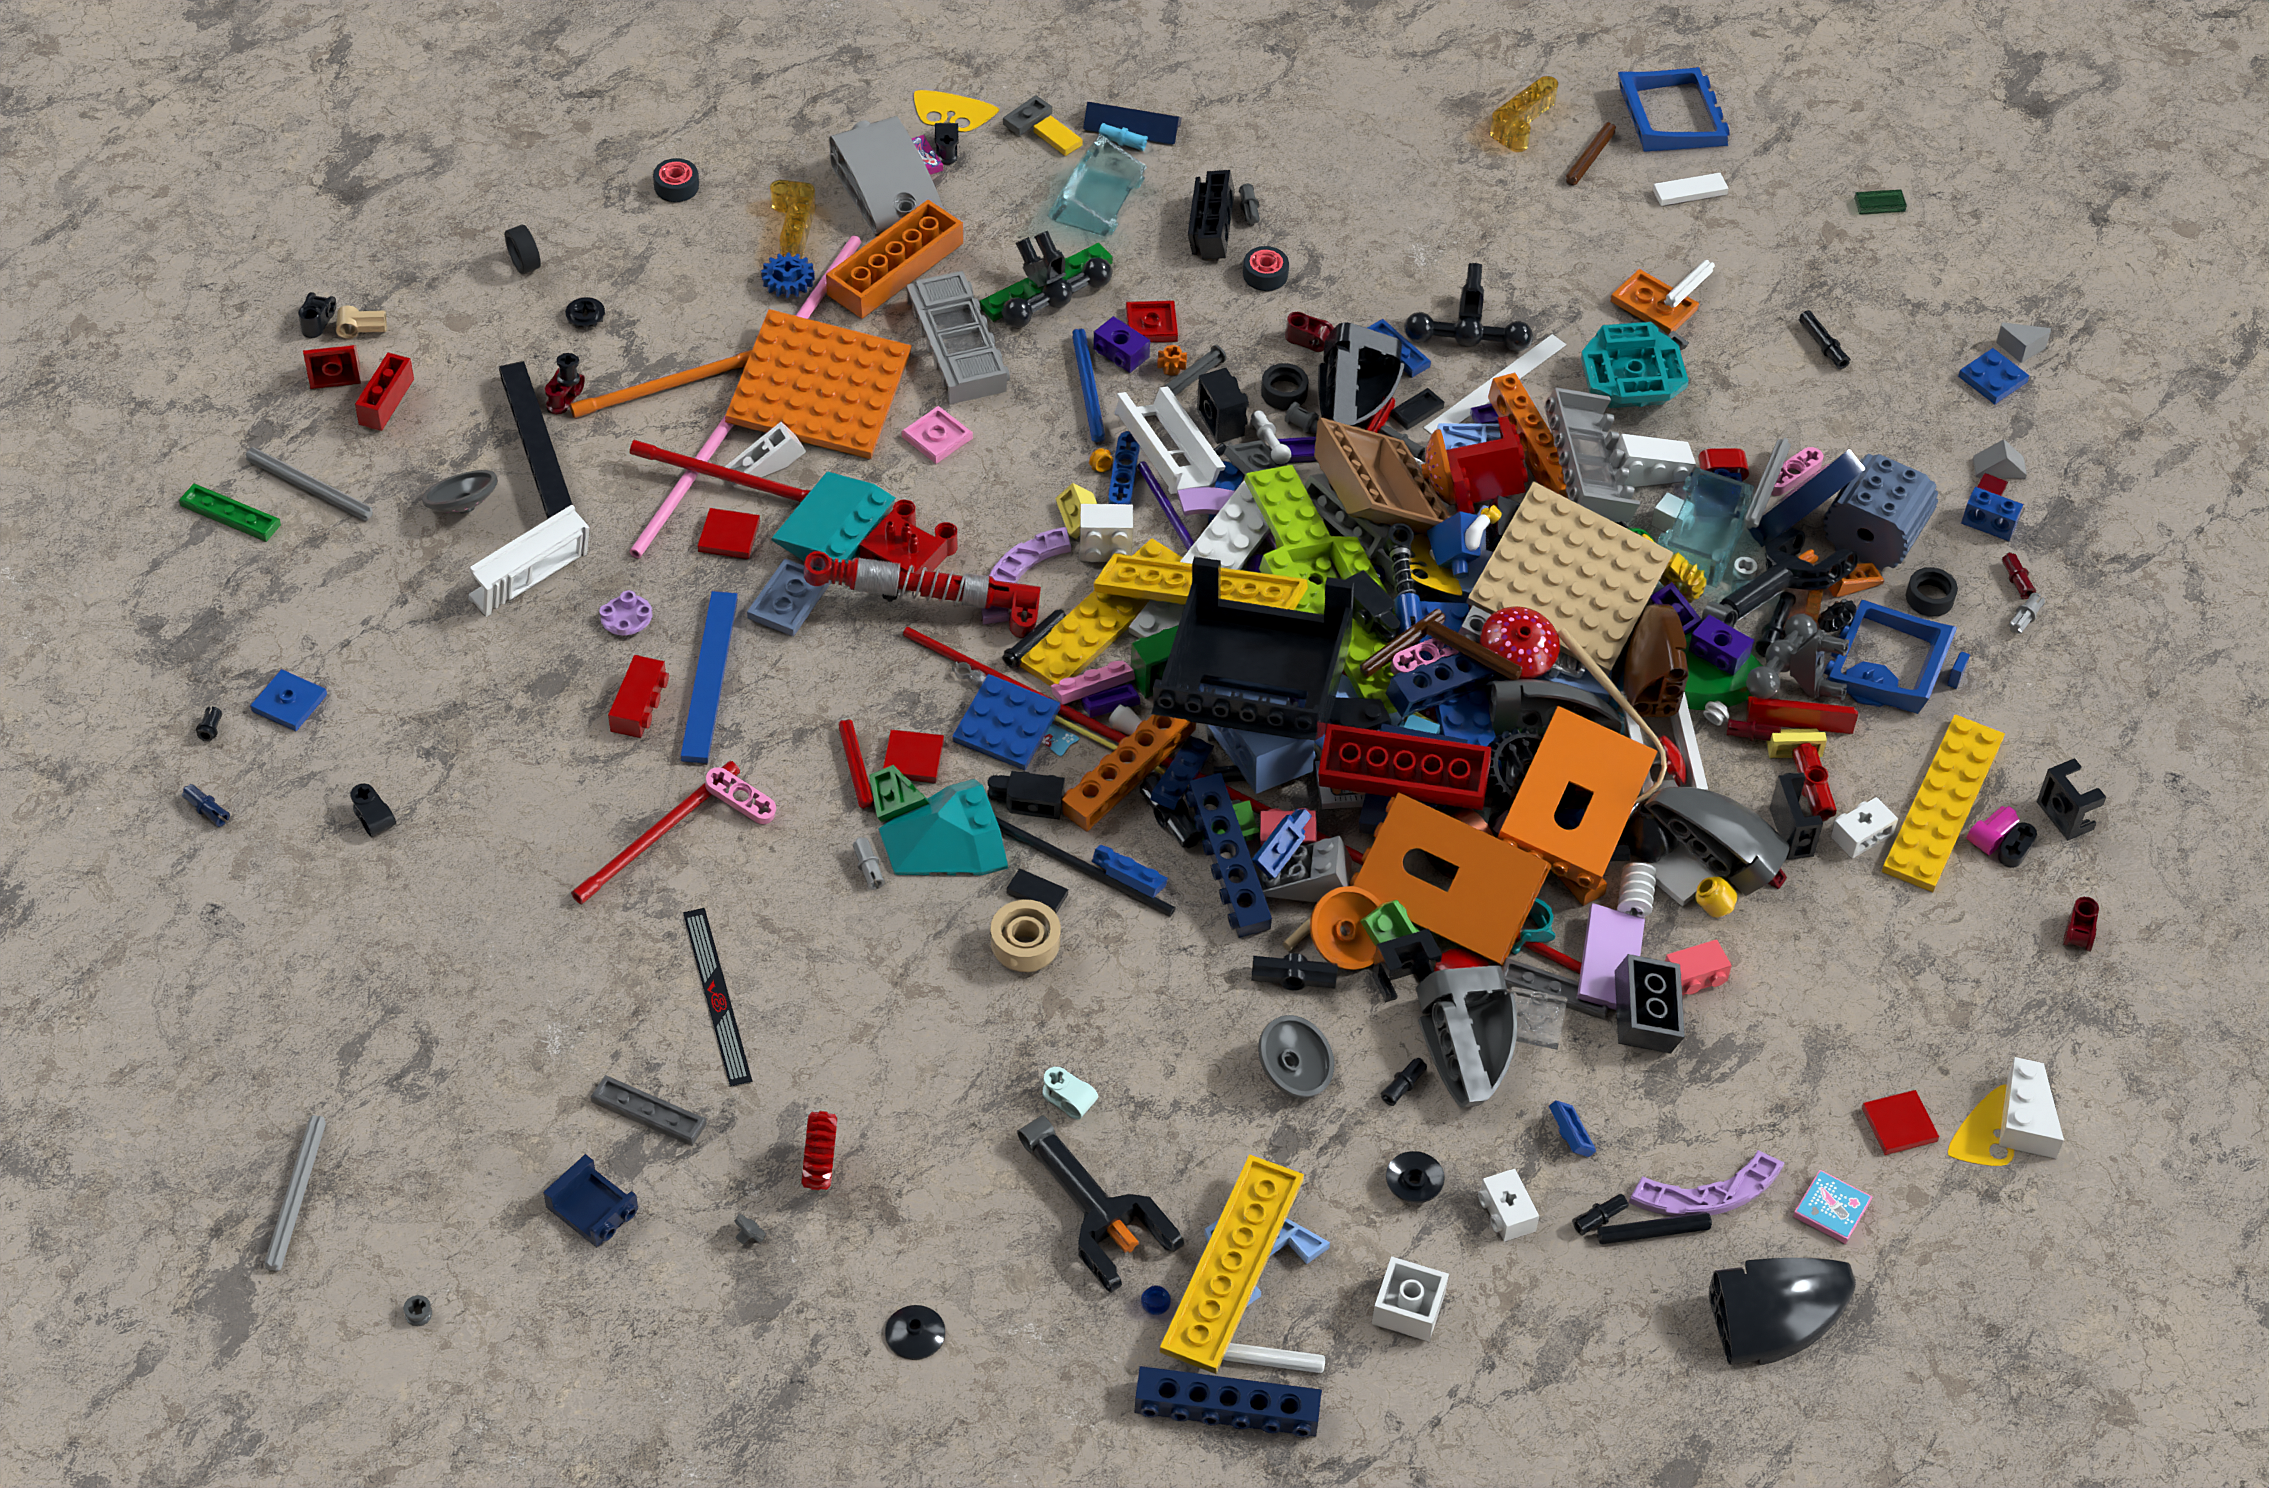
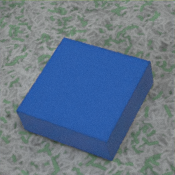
(1958, 669)

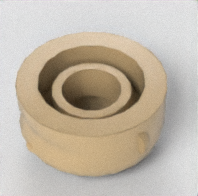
(1030, 920)

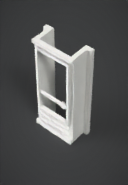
(1191, 442)
(529, 559)
(1685, 742)

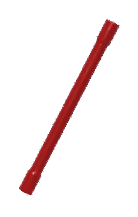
(652, 452)
(595, 882)

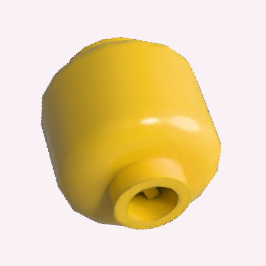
(1716, 896)

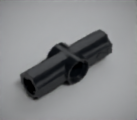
(1177, 821)
(1294, 972)

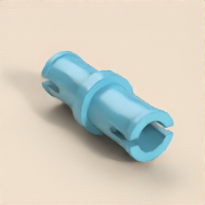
(1123, 137)

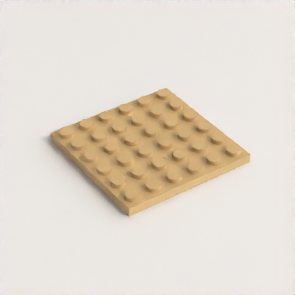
(1573, 572)

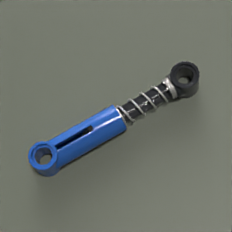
(1406, 603)

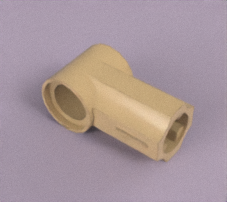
(352, 321)

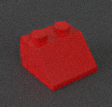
(332, 366)

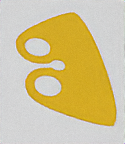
(974, 110)
(1438, 577)
(1976, 1133)

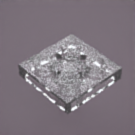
(1539, 1011)

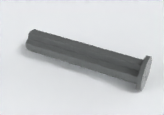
(1198, 368)

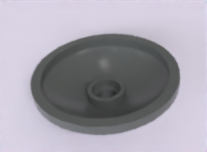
(460, 492)
(1296, 1056)

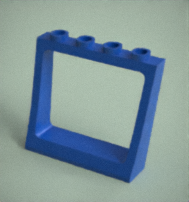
(1660, 140)
(1937, 634)

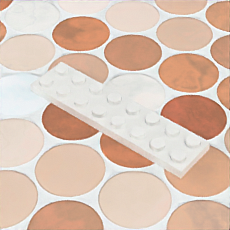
(1228, 538)

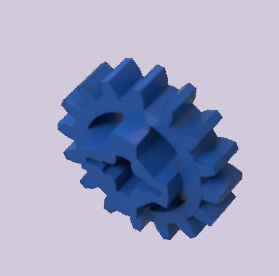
(788, 275)

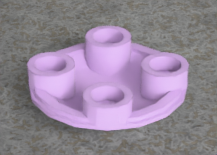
(626, 614)

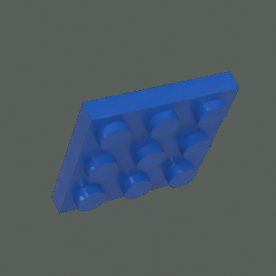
(1006, 722)

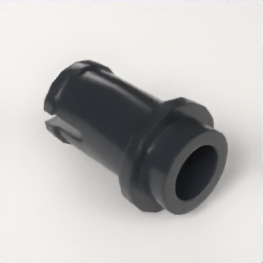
(207, 728)

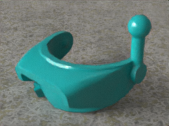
(1543, 917)

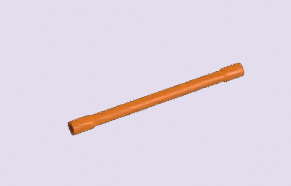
(593, 404)

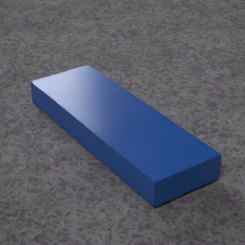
(1413, 359)

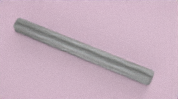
(1767, 483)
(309, 484)
(295, 1193)

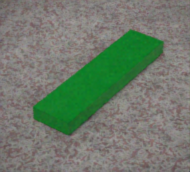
(230, 512)

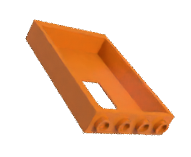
(1596, 761)
(1487, 895)

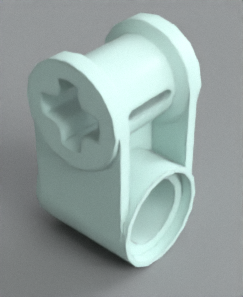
(1069, 1093)

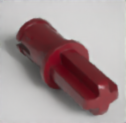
(2018, 575)
(1751, 730)

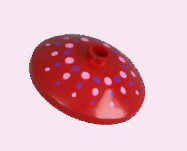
(1533, 652)

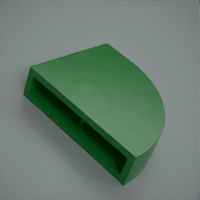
(1710, 683)

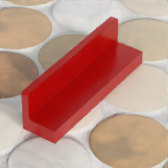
(1802, 715)

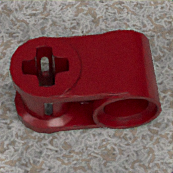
(1306, 331)
(561, 396)
(2080, 927)

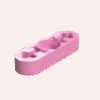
(1798, 462)
(1405, 656)
(720, 792)

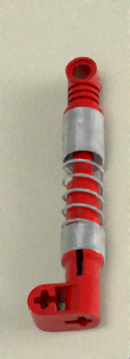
(968, 589)

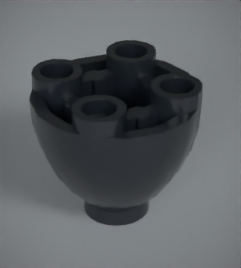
(1648, 836)

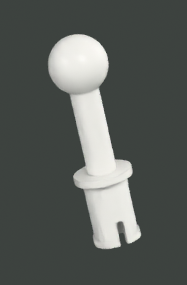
(1265, 431)

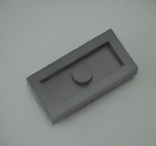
(1027, 115)

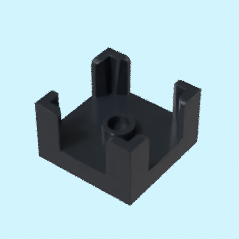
(2065, 804)
(1402, 958)

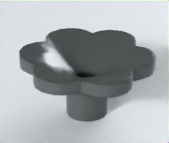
(748, 1229)

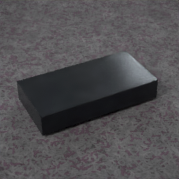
(1417, 408)
(1032, 887)

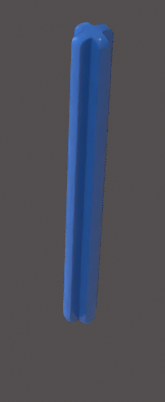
(1088, 385)

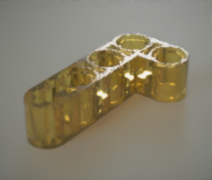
(1512, 119)
(799, 203)

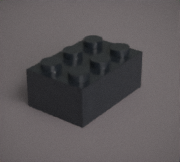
(1649, 1003)

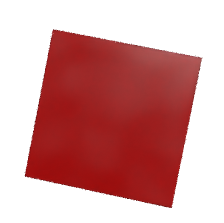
(1153, 319)
(729, 533)
(915, 754)
(1900, 1122)

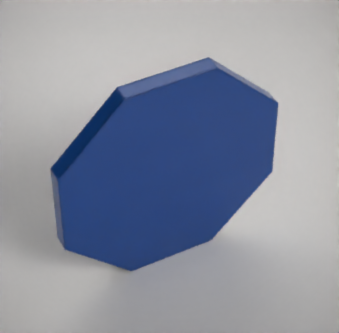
(1874, 673)

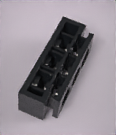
(1211, 214)

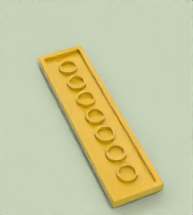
(1172, 582)
(1088, 628)
(1943, 803)
(1231, 1264)

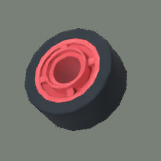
(676, 180)
(1265, 268)

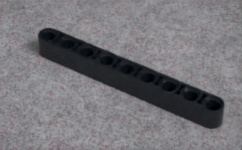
(535, 438)

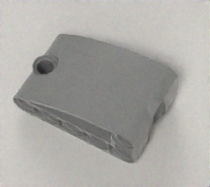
(881, 171)

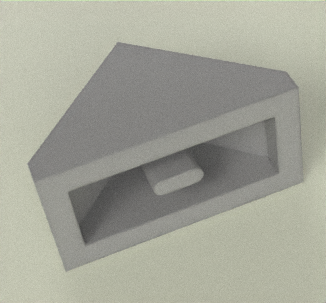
(2022, 340)
(2000, 461)

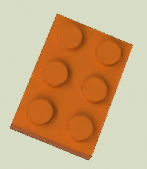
(1645, 299)

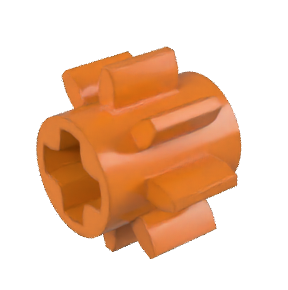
(1172, 360)

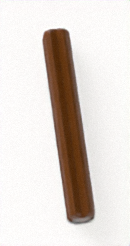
(1590, 153)
(1400, 643)
(1474, 650)

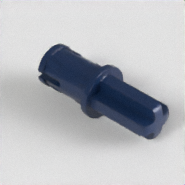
(205, 804)

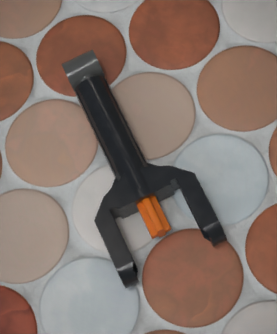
(1783, 572)
(1102, 1214)

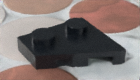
(1359, 713)

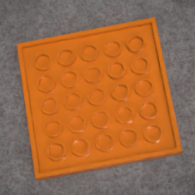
(819, 383)

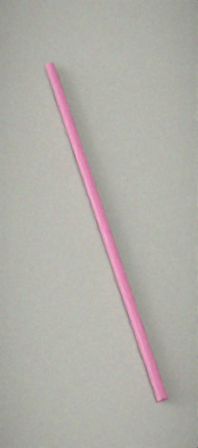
(723, 427)

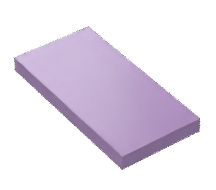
(1607, 942)

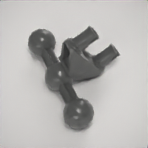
(1801, 655)

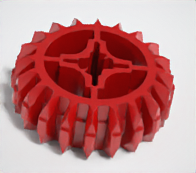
(819, 1150)

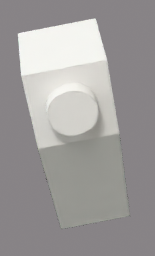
(769, 453)

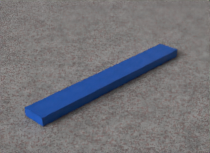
(709, 677)

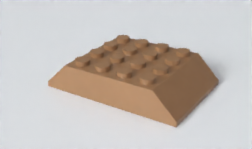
(1376, 477)

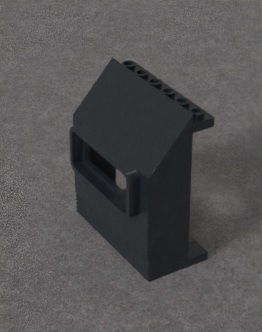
(1257, 652)

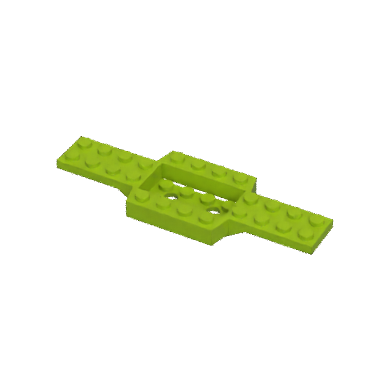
(1305, 552)

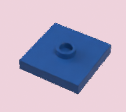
(288, 700)

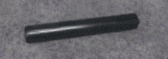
(1654, 1228)

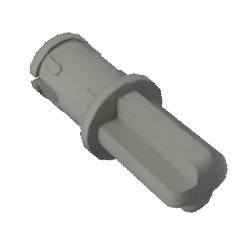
(2026, 613)
(868, 863)

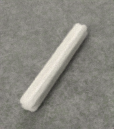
(1688, 284)
(1275, 1358)

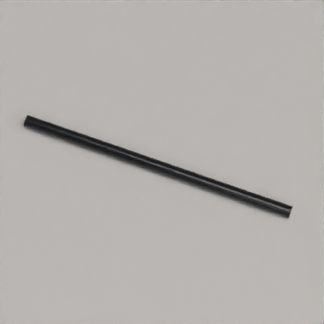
(1083, 866)

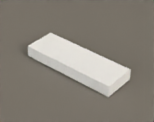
(1690, 189)

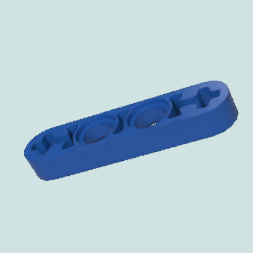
(1124, 471)

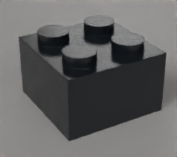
(1222, 405)

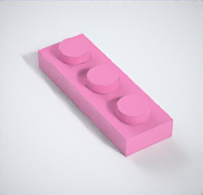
(1092, 681)

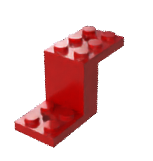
(1488, 468)

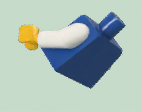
(1458, 539)

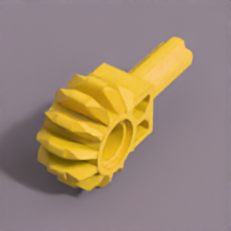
(1684, 576)

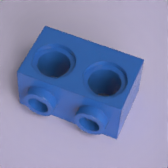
(1992, 513)

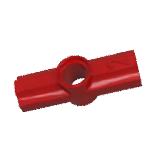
(1815, 785)

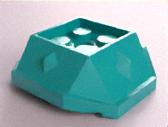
(1633, 365)

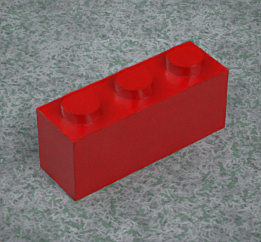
(384, 391)
(638, 696)

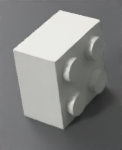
(1105, 531)
(1410, 1299)

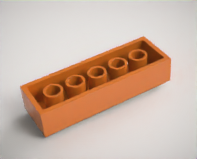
(894, 259)

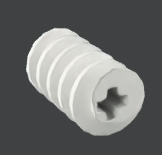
(1637, 889)

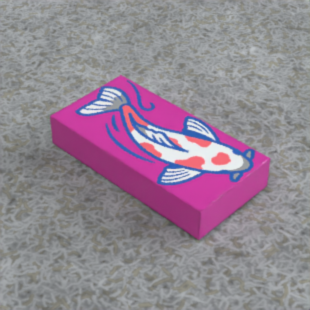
(928, 155)

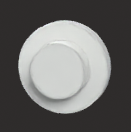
(1716, 712)

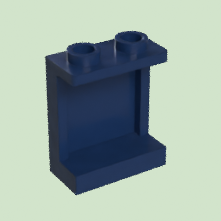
(590, 1202)

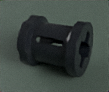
(567, 369)

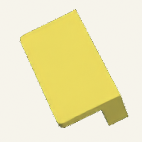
(1070, 507)
(1783, 743)

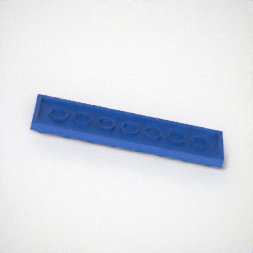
(1469, 714)

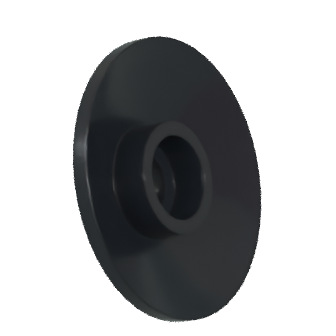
(1417, 1167)
(915, 1343)

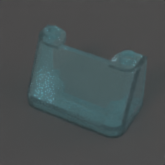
(1098, 188)
(1709, 522)

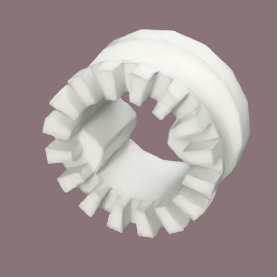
(1747, 563)

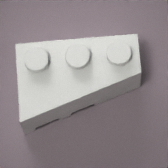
(1654, 460)
(2030, 1112)

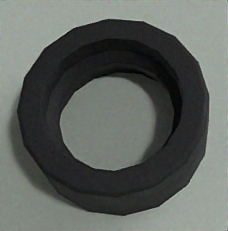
(522, 249)
(1289, 373)
(1937, 578)

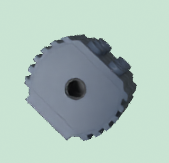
(1881, 511)

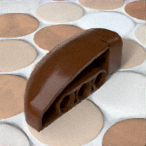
(1655, 663)

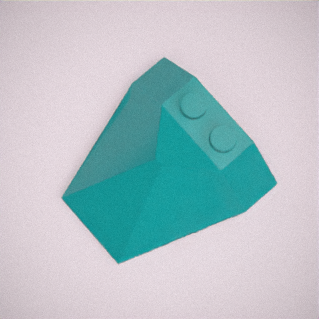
(947, 835)

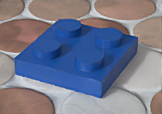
(1993, 376)

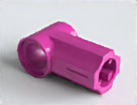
(1989, 834)

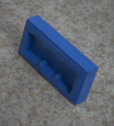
(1572, 1129)

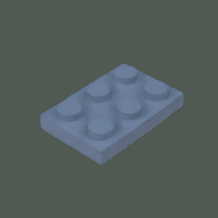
(786, 599)

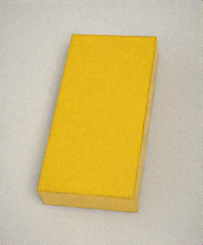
(1058, 135)

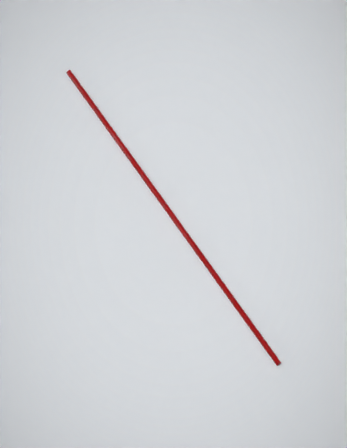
(1116, 736)

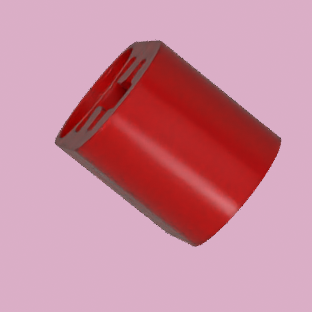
(1726, 458)

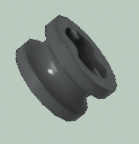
(424, 1304)

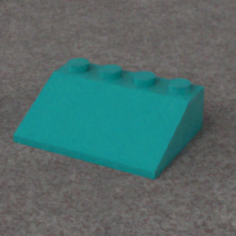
(834, 518)

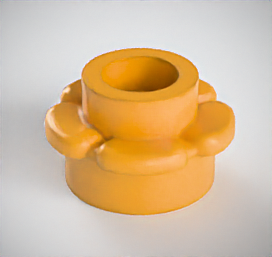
(1101, 460)

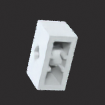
(1864, 827)
(1508, 1205)

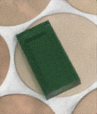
(1880, 201)

